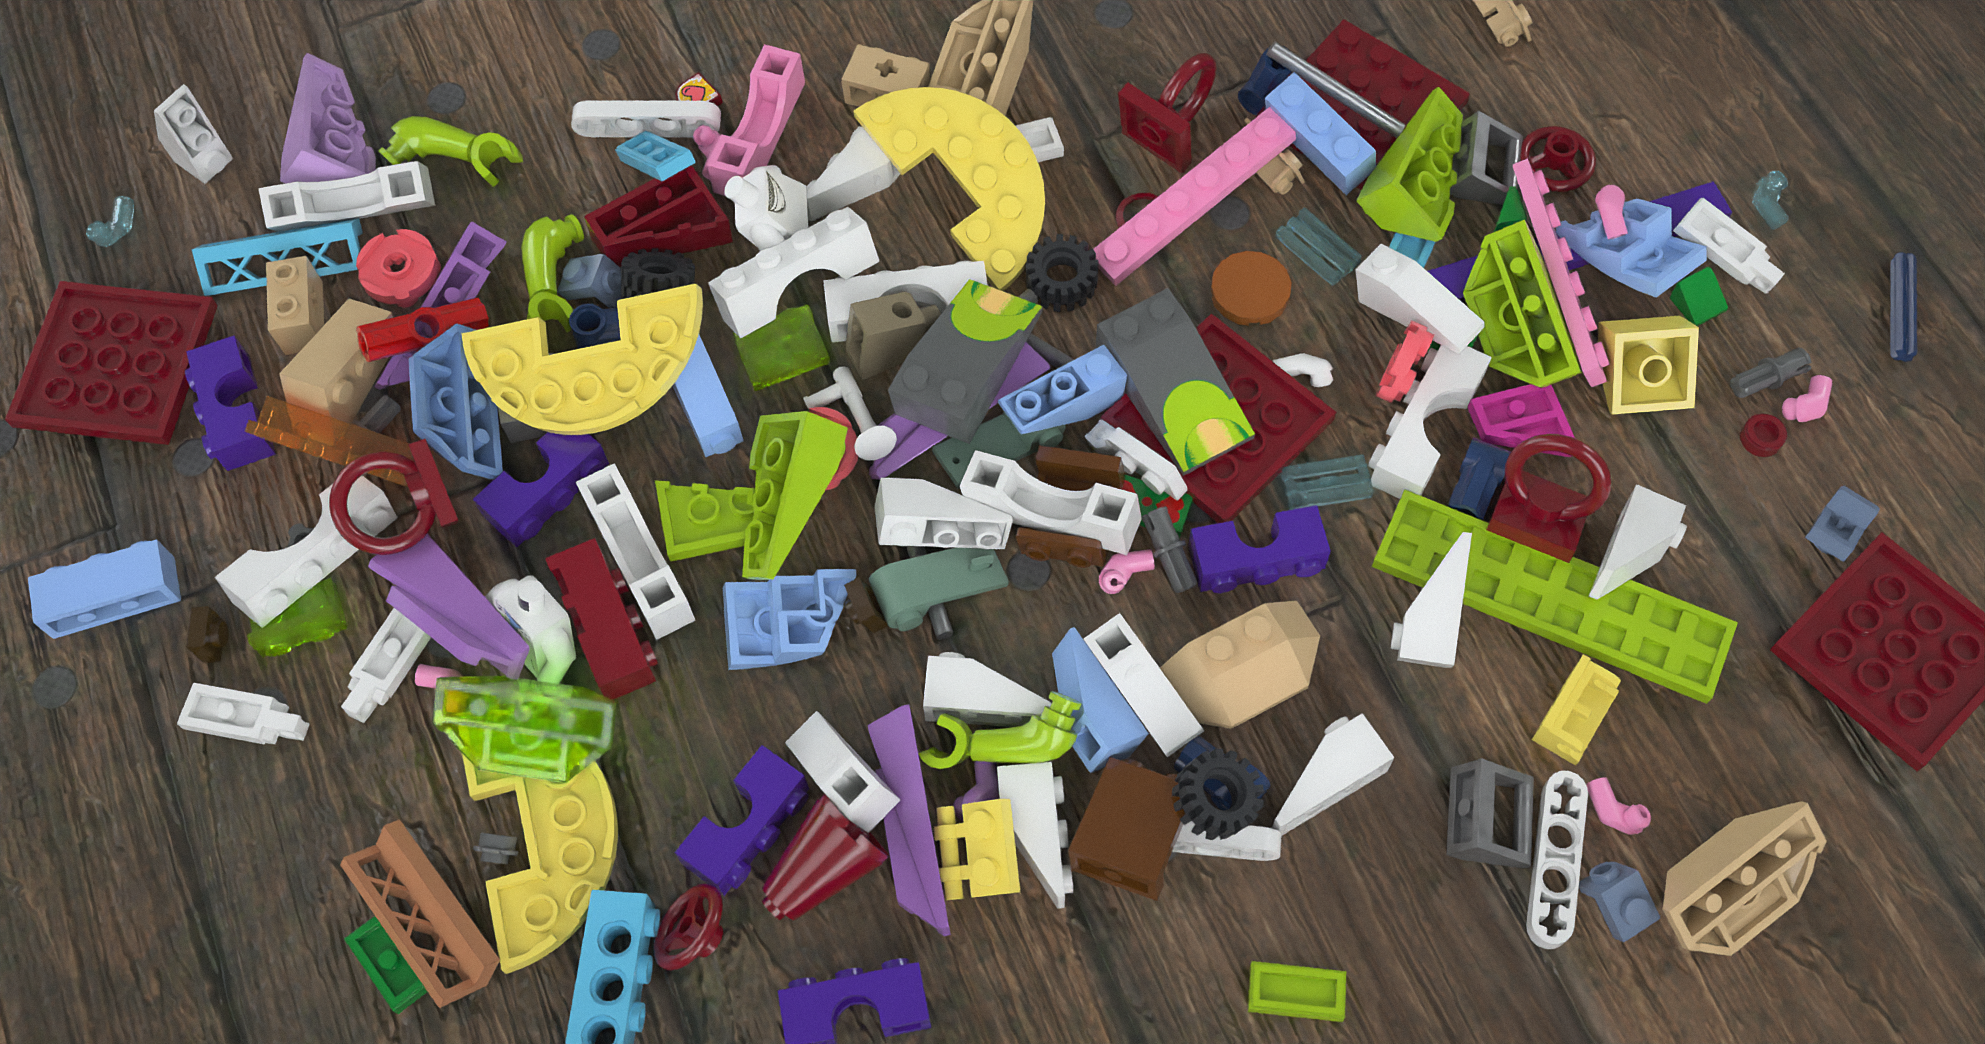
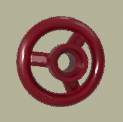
(1559, 155)
(694, 931)

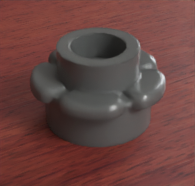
(496, 847)

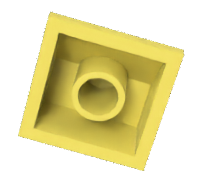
(1649, 364)

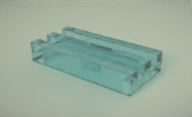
(1323, 242)
(1331, 496)

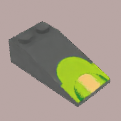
(963, 360)
(1174, 381)

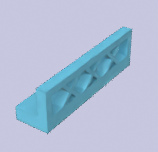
(273, 242)

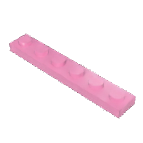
(1193, 195)
(1566, 284)

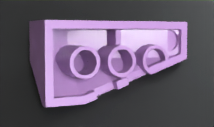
(322, 132)

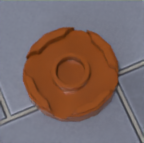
(1250, 288)

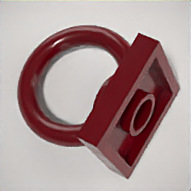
(1156, 123)
(424, 485)
(1541, 511)

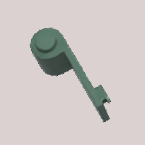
(996, 438)
(914, 584)

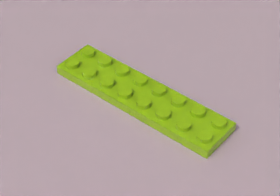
(1626, 628)

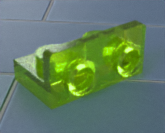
(782, 348)
(308, 619)

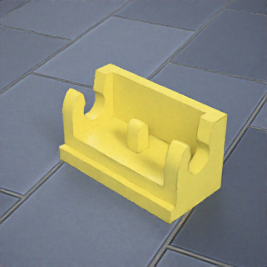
(1577, 710)

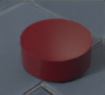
(1763, 435)

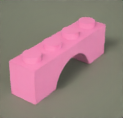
(772, 96)

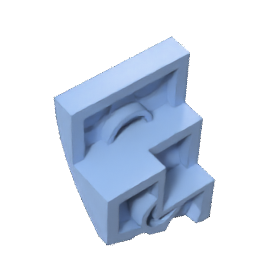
(1642, 259)
(782, 617)

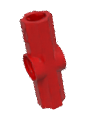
(399, 336)

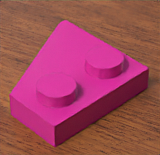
(1519, 414)

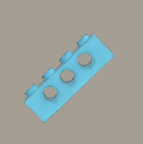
(607, 918)

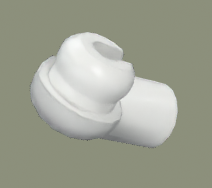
(1303, 363)

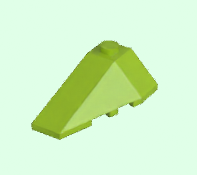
(1414, 178)
(793, 467)

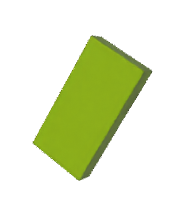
(1297, 991)

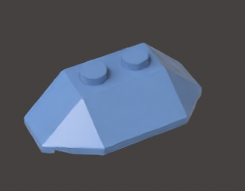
(453, 407)

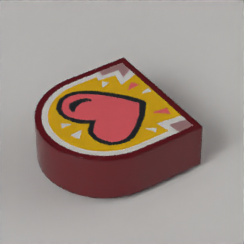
(698, 89)

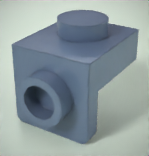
(592, 277)
(1842, 523)
(1620, 898)

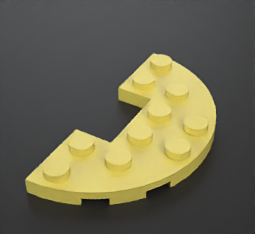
(982, 155)
(591, 385)
(570, 852)

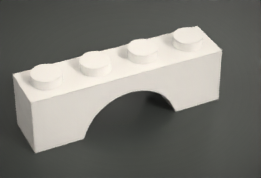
(369, 195)
(925, 283)
(751, 291)
(1409, 456)
(1094, 513)
(635, 551)
(272, 581)

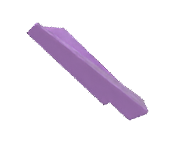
(457, 282)
(916, 438)
(450, 607)
(908, 822)

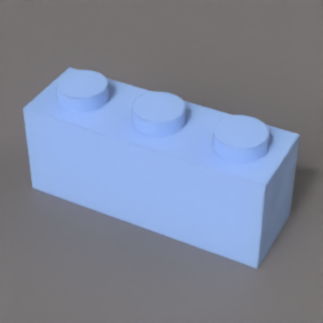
(1323, 134)
(104, 588)

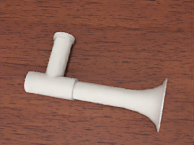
(874, 440)

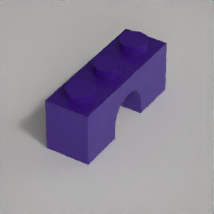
(218, 376)
(522, 508)
(1225, 561)
(724, 854)
(895, 992)

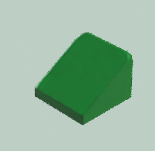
(1512, 210)
(1699, 297)

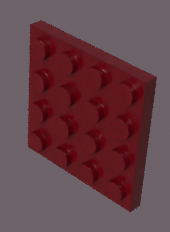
(1379, 76)
(111, 363)
(1275, 405)
(1893, 651)

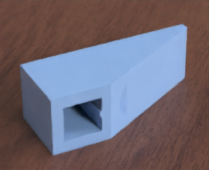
(1067, 393)
(1105, 719)

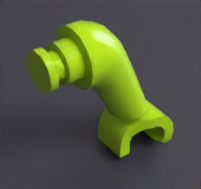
(433, 137)
(541, 248)
(1035, 742)

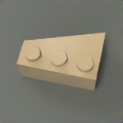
(330, 369)

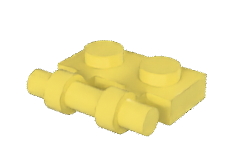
(989, 849)

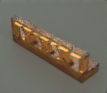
(324, 436)

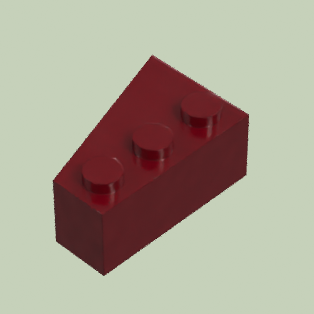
(661, 215)
(603, 620)

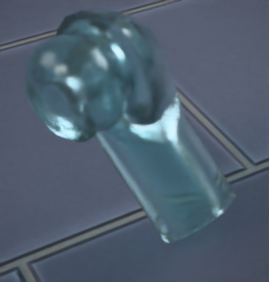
(1766, 199)
(116, 227)

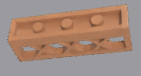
(436, 910)

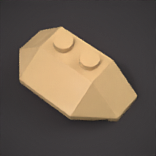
(986, 51)
(1245, 664)
(1742, 878)

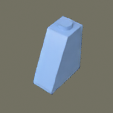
(707, 404)

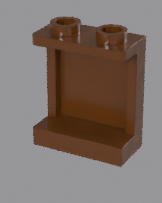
(1071, 472)
(1128, 829)

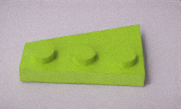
(702, 518)

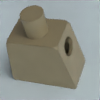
(886, 331)

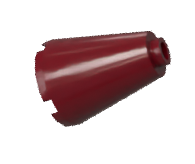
(820, 861)

